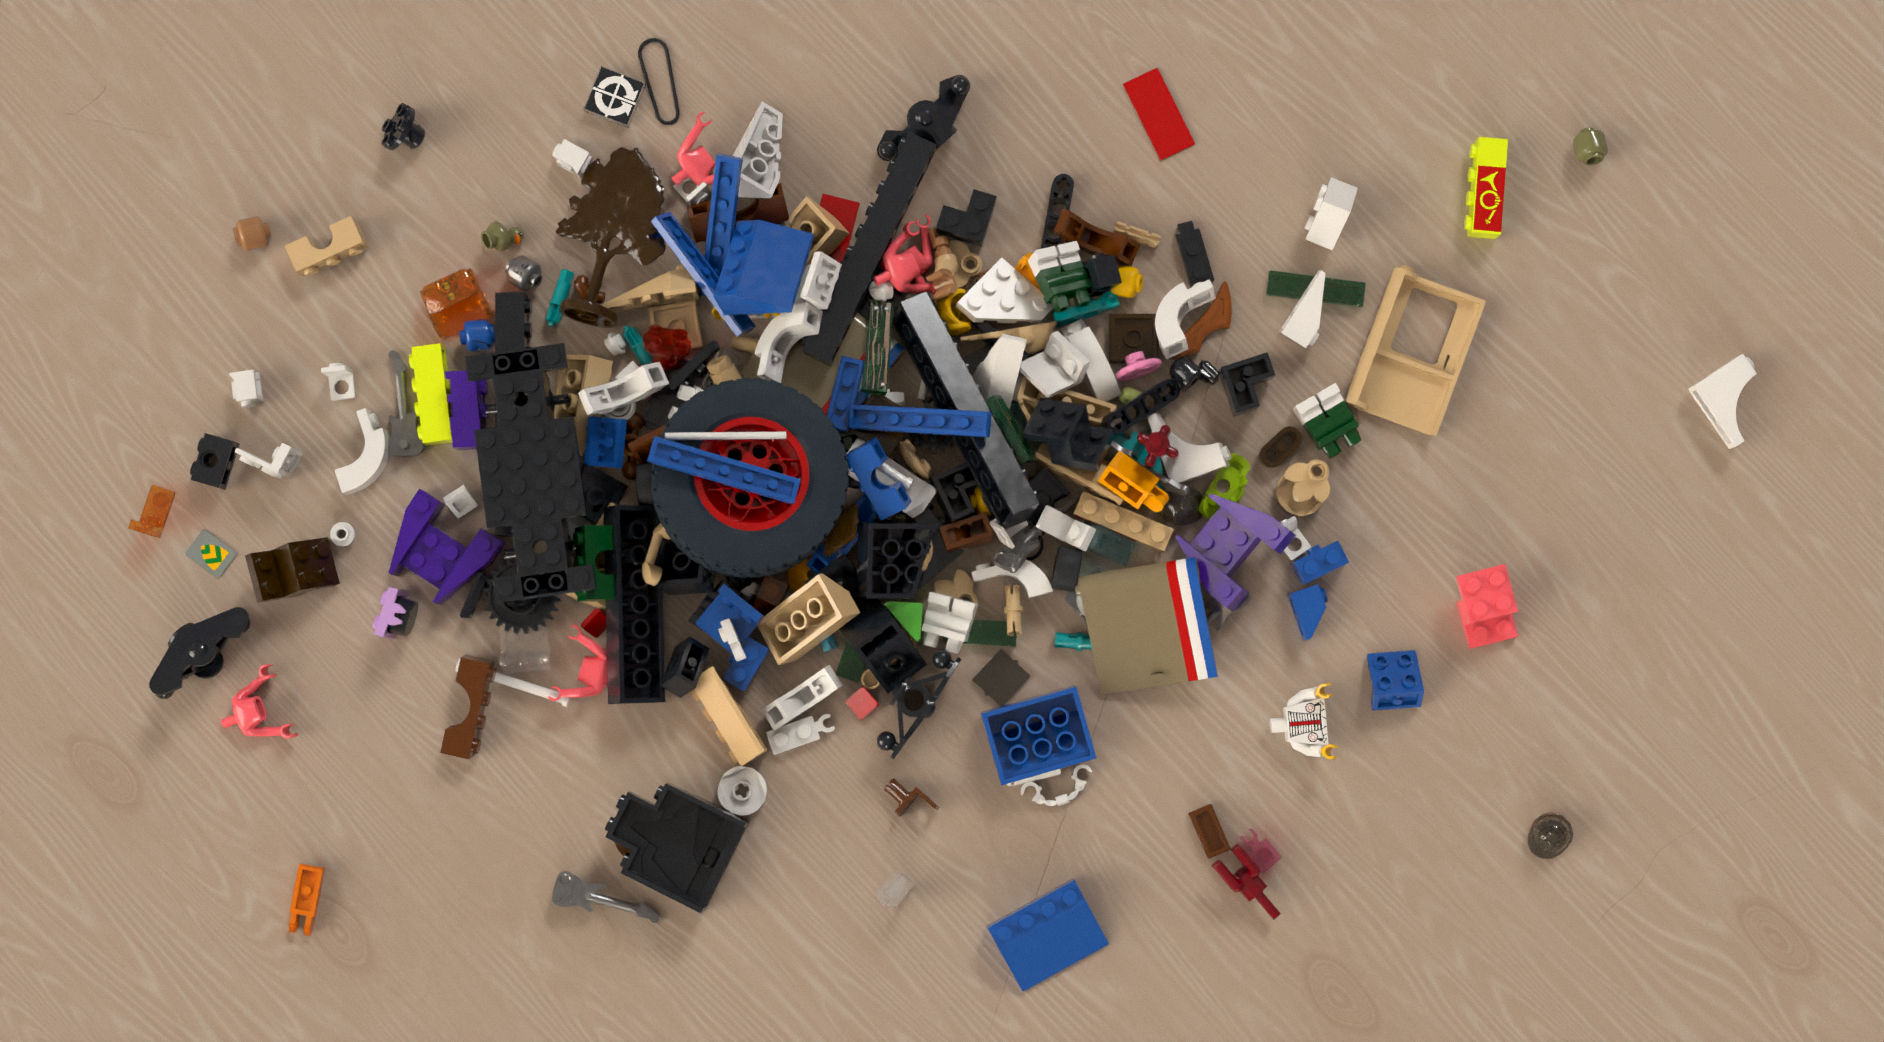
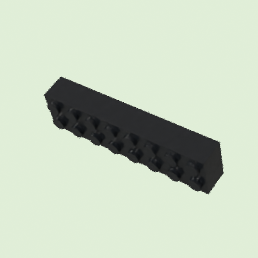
(636, 613)

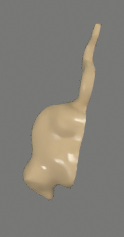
(1036, 335)

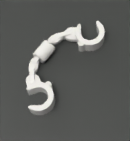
(1062, 799)

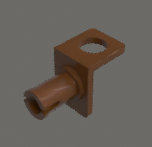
(906, 798)

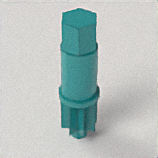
(560, 293)
(634, 340)

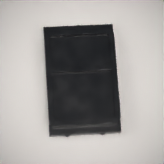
(662, 401)

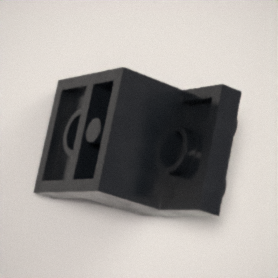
(1068, 434)

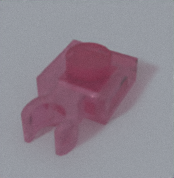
(1262, 852)

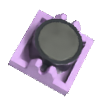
(396, 614)

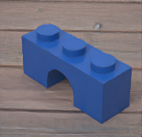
(884, 499)

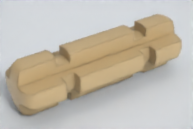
(1139, 235)

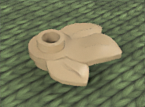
(963, 256)
(1306, 483)
(958, 588)

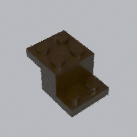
(292, 569)

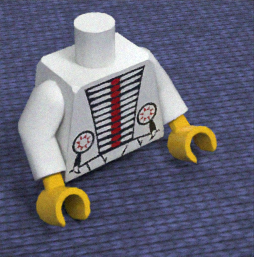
(1306, 722)

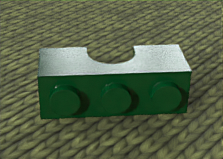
(588, 542)

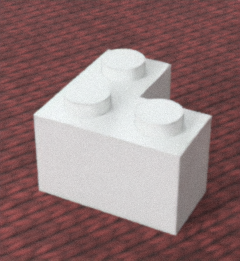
(1332, 209)

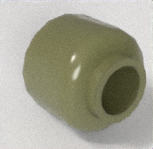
(1590, 146)

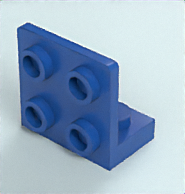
(731, 606)
(1395, 680)

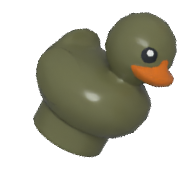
(499, 238)

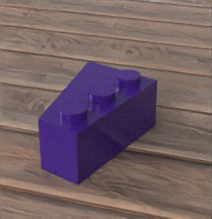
(467, 409)

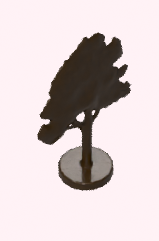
(619, 205)

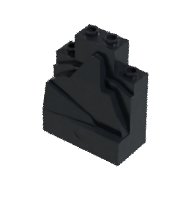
(676, 843)

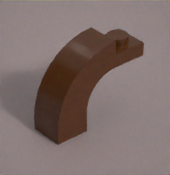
(1096, 240)

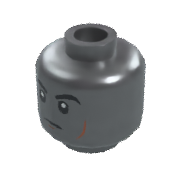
(523, 273)

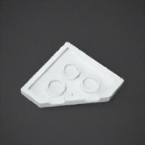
(1004, 297)

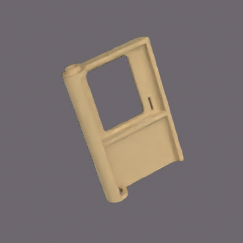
(1403, 386)

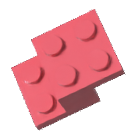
(1487, 606)

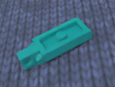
(1095, 307)

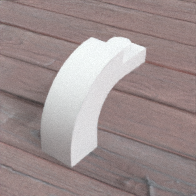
(1172, 311)
(782, 335)
(1099, 373)
(625, 390)
(372, 460)

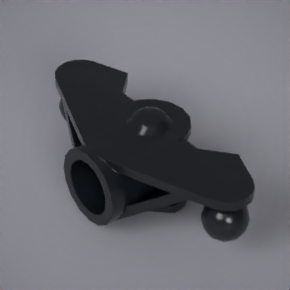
(928, 118)
(197, 650)
(941, 659)

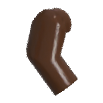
(581, 286)

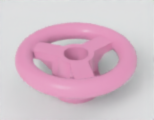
(1137, 366)

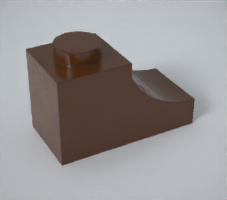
(967, 533)
(770, 595)

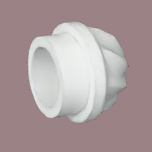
(881, 292)

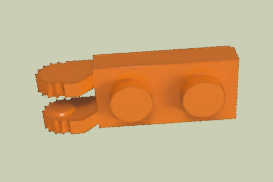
(306, 896)

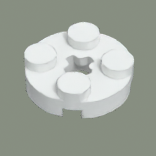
(736, 803)

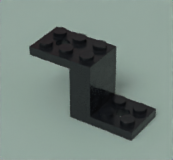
(874, 631)

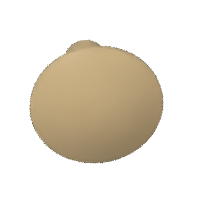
(917, 466)

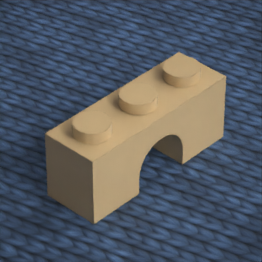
(346, 241)

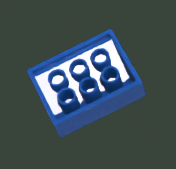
(762, 268)
(1038, 735)
(1047, 934)

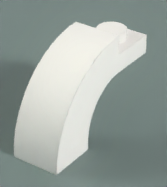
(1028, 575)
(802, 698)

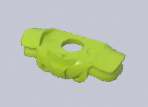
(1235, 475)

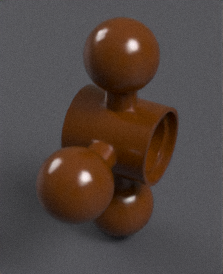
(633, 424)

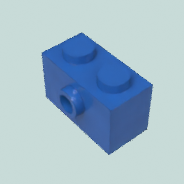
(1319, 562)
(744, 671)

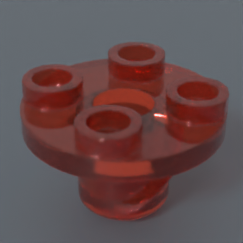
(666, 345)

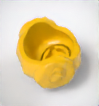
(956, 321)

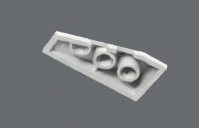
(760, 153)
(1001, 368)

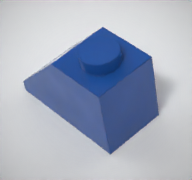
(1308, 609)

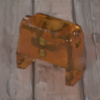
(455, 301)

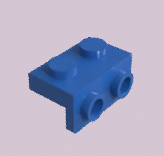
(605, 442)

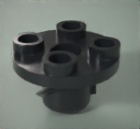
(402, 129)

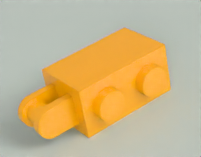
(1133, 483)

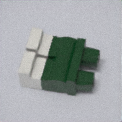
(1061, 276)
(1327, 420)

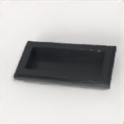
(474, 596)

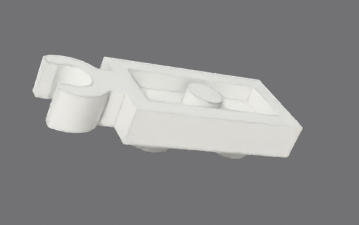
(797, 733)

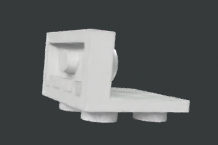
(818, 281)
(1056, 367)
(284, 461)

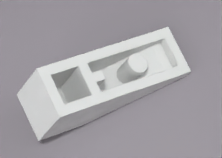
(1305, 317)

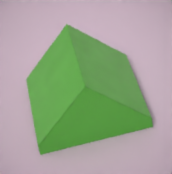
(909, 616)

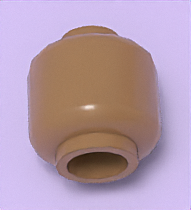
(251, 233)

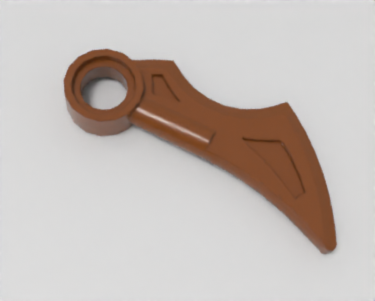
(1215, 318)

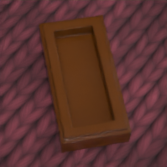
(1209, 831)

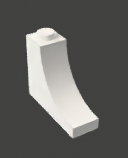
(1719, 395)
(1193, 459)

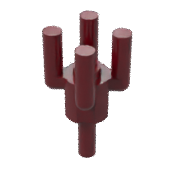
(1158, 445)
(1246, 880)

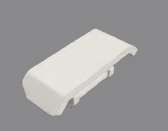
(891, 472)

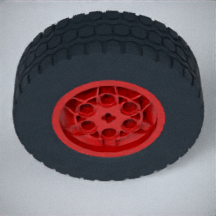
(762, 534)

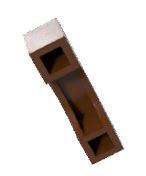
(765, 209)
(475, 677)

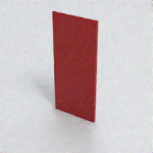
(1159, 114)
(845, 212)

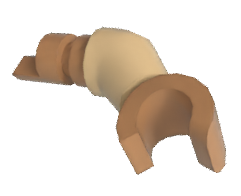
(945, 266)

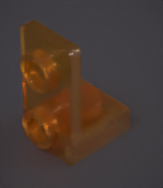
(154, 512)

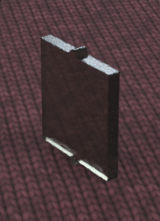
(1001, 677)

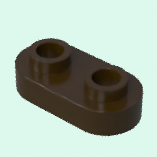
(1280, 447)

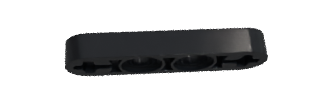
(1051, 218)
(1141, 407)

